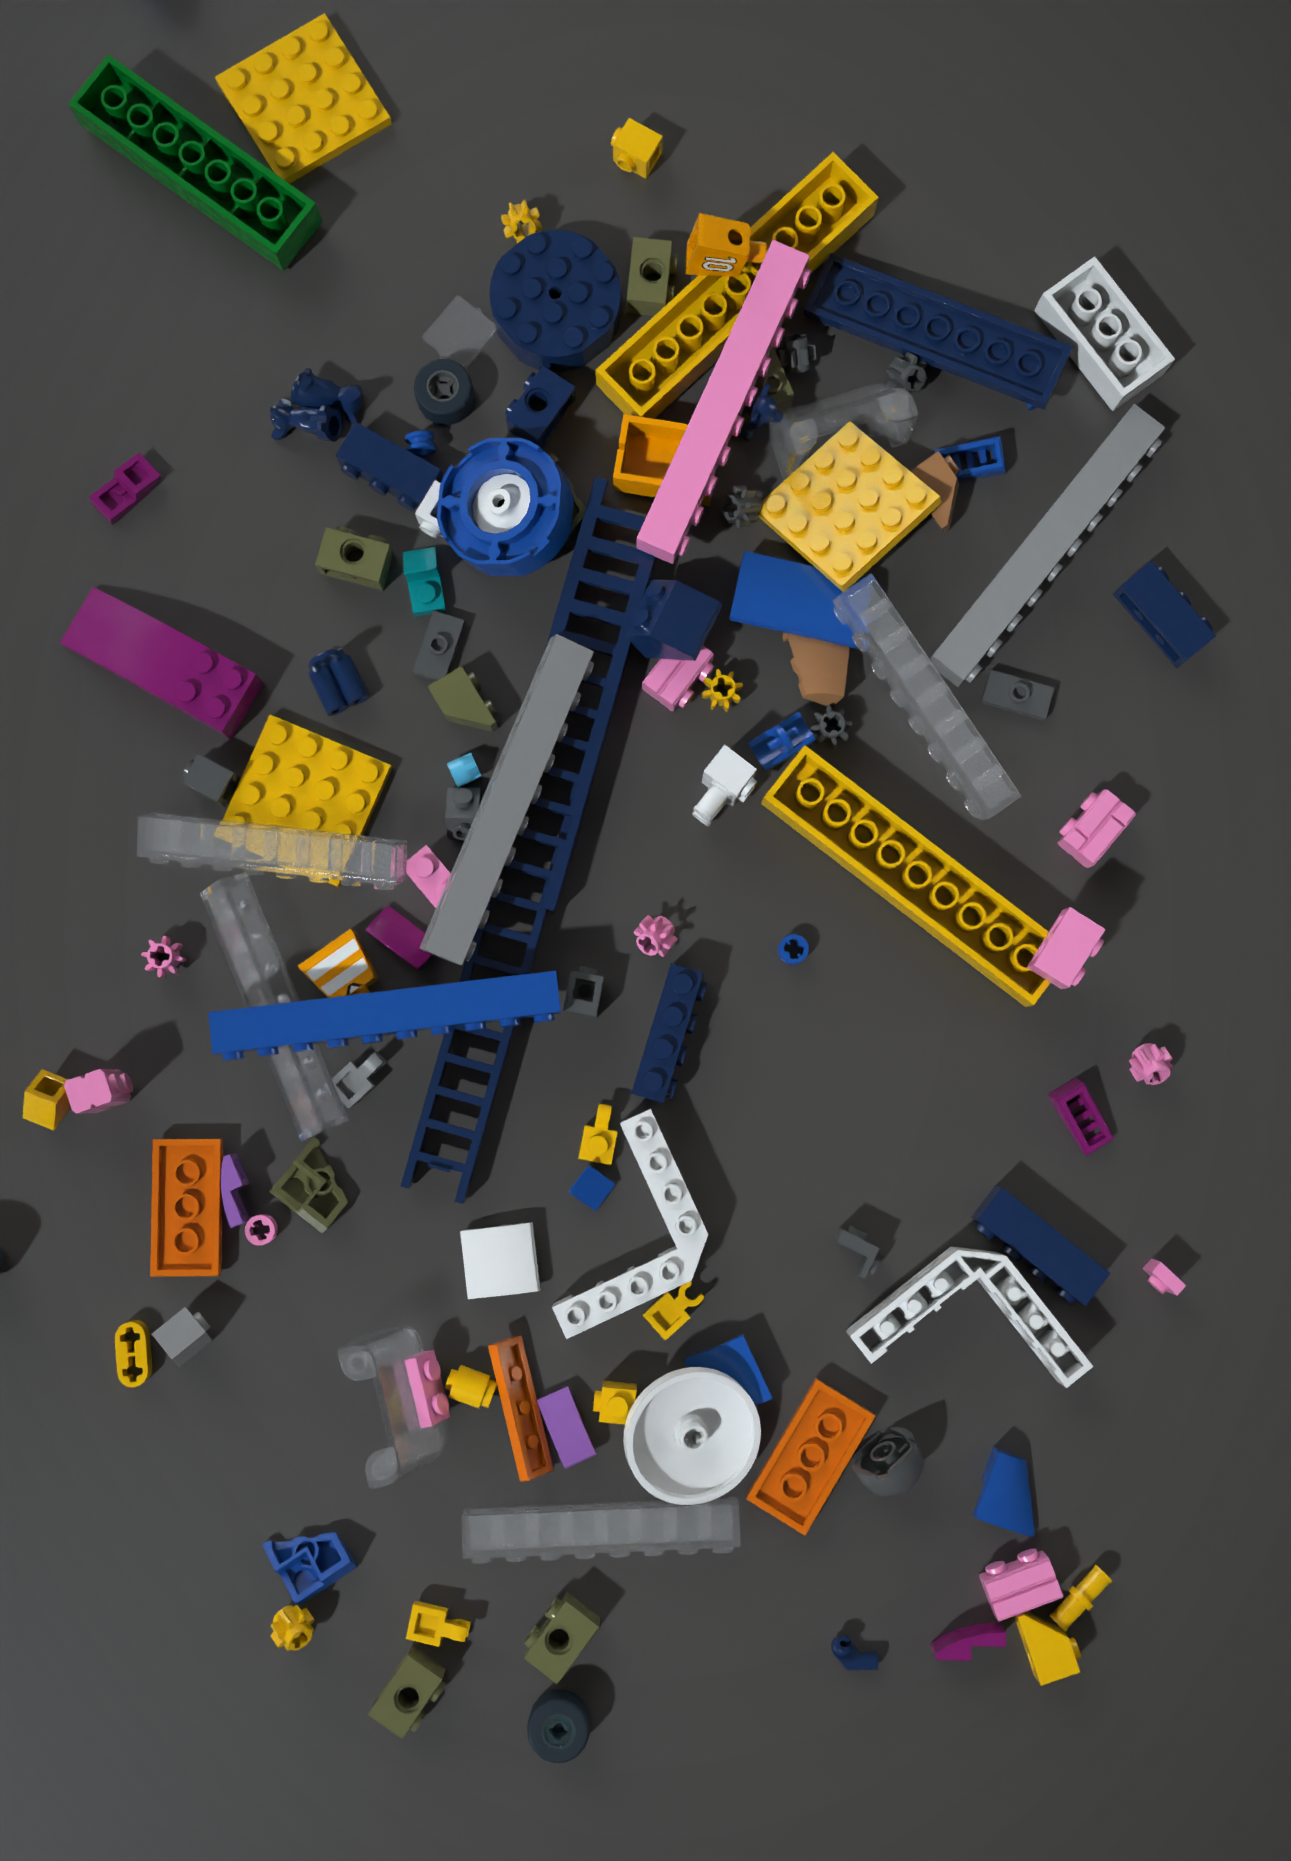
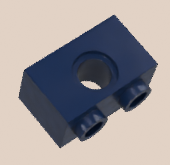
(539, 425)

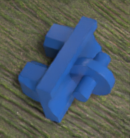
(781, 741)

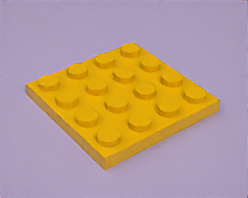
(303, 100)
(847, 506)
(307, 783)

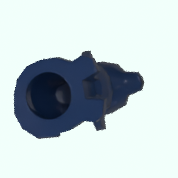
(316, 391)
(761, 412)
(323, 422)

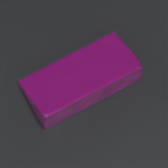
(400, 937)

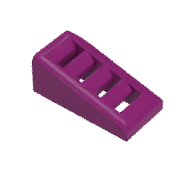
(1078, 1088)

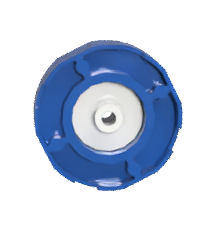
(505, 507)

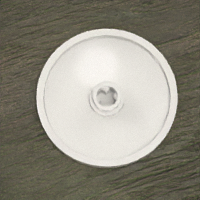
(692, 1436)

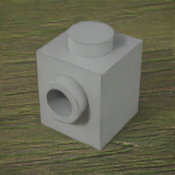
(183, 1336)

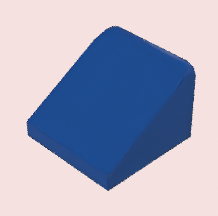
(592, 1187)

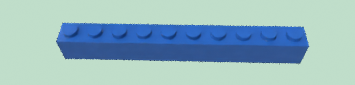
(384, 1013)

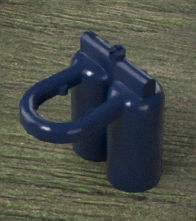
(336, 681)

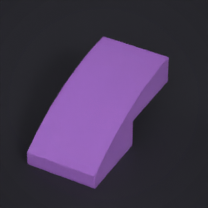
(232, 1179)
(566, 1427)

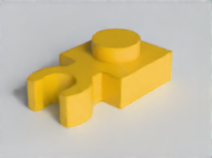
(669, 1313)

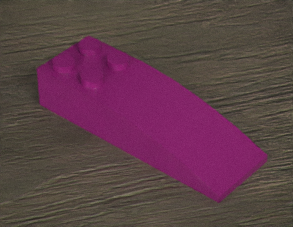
(163, 662)

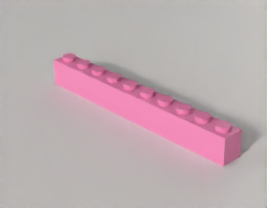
(723, 402)

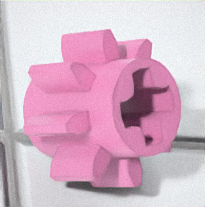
(655, 935)
(165, 965)
(1151, 1064)

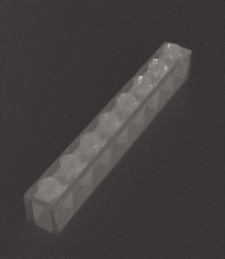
(926, 698)
(272, 849)
(265, 981)
(599, 1528)

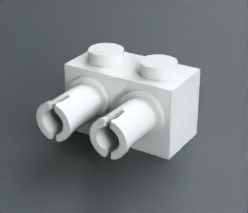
(727, 780)

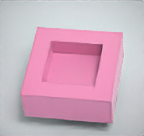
(1162, 1278)

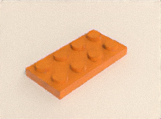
(186, 1207)
(810, 1456)

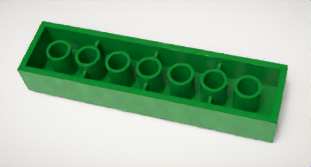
(195, 162)

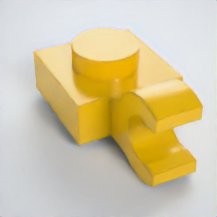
(598, 1140)
(430, 1624)

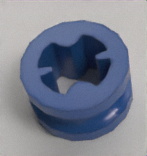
(420, 443)
(801, 943)

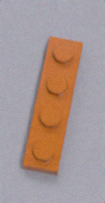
(520, 1408)

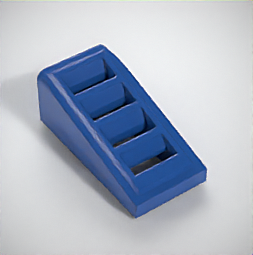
(981, 446)

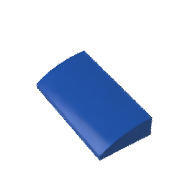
(788, 599)

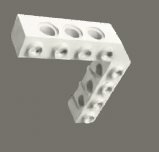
(671, 1266)
(1005, 1285)

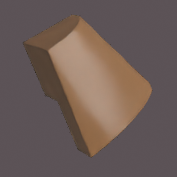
(820, 668)

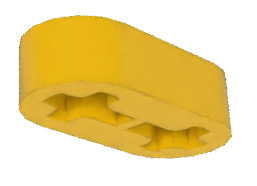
(125, 1355)

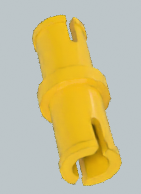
(1080, 1598)

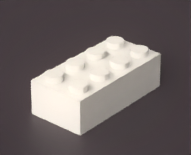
(1106, 332)

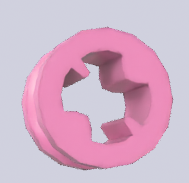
(256, 1238)

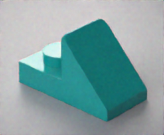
(424, 581)

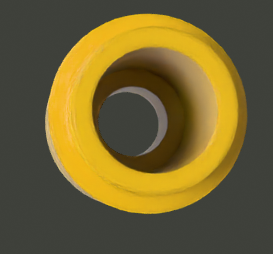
(471, 1387)

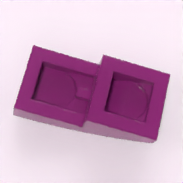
(127, 488)
(957, 1643)

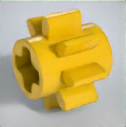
(522, 213)
(716, 697)
(292, 1627)

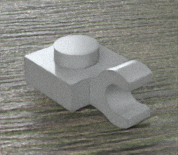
(354, 1082)

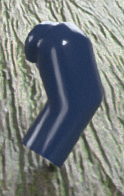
(850, 1657)

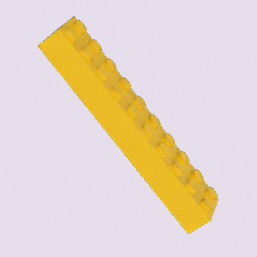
(696, 323)
(910, 873)

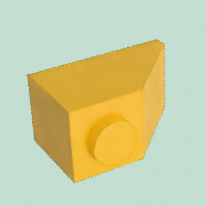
(1047, 1648)

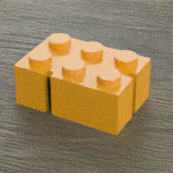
(648, 453)

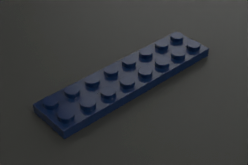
(938, 331)

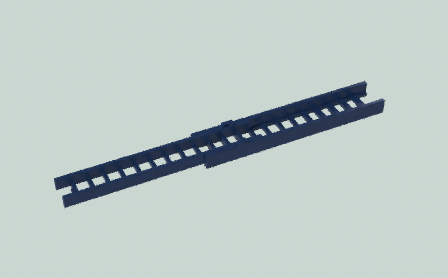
(571, 824)

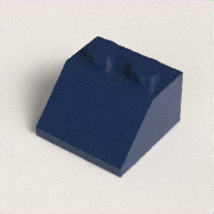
(672, 621)

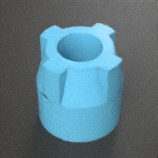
(464, 769)

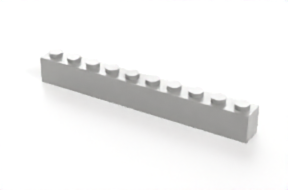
(1046, 545)
(507, 799)

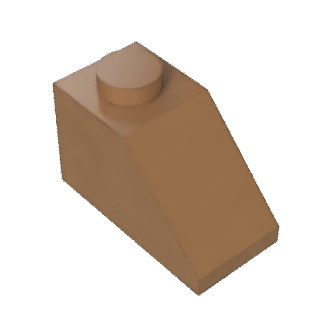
(940, 477)

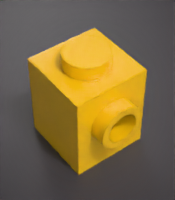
(636, 148)
(46, 1100)
(614, 1401)

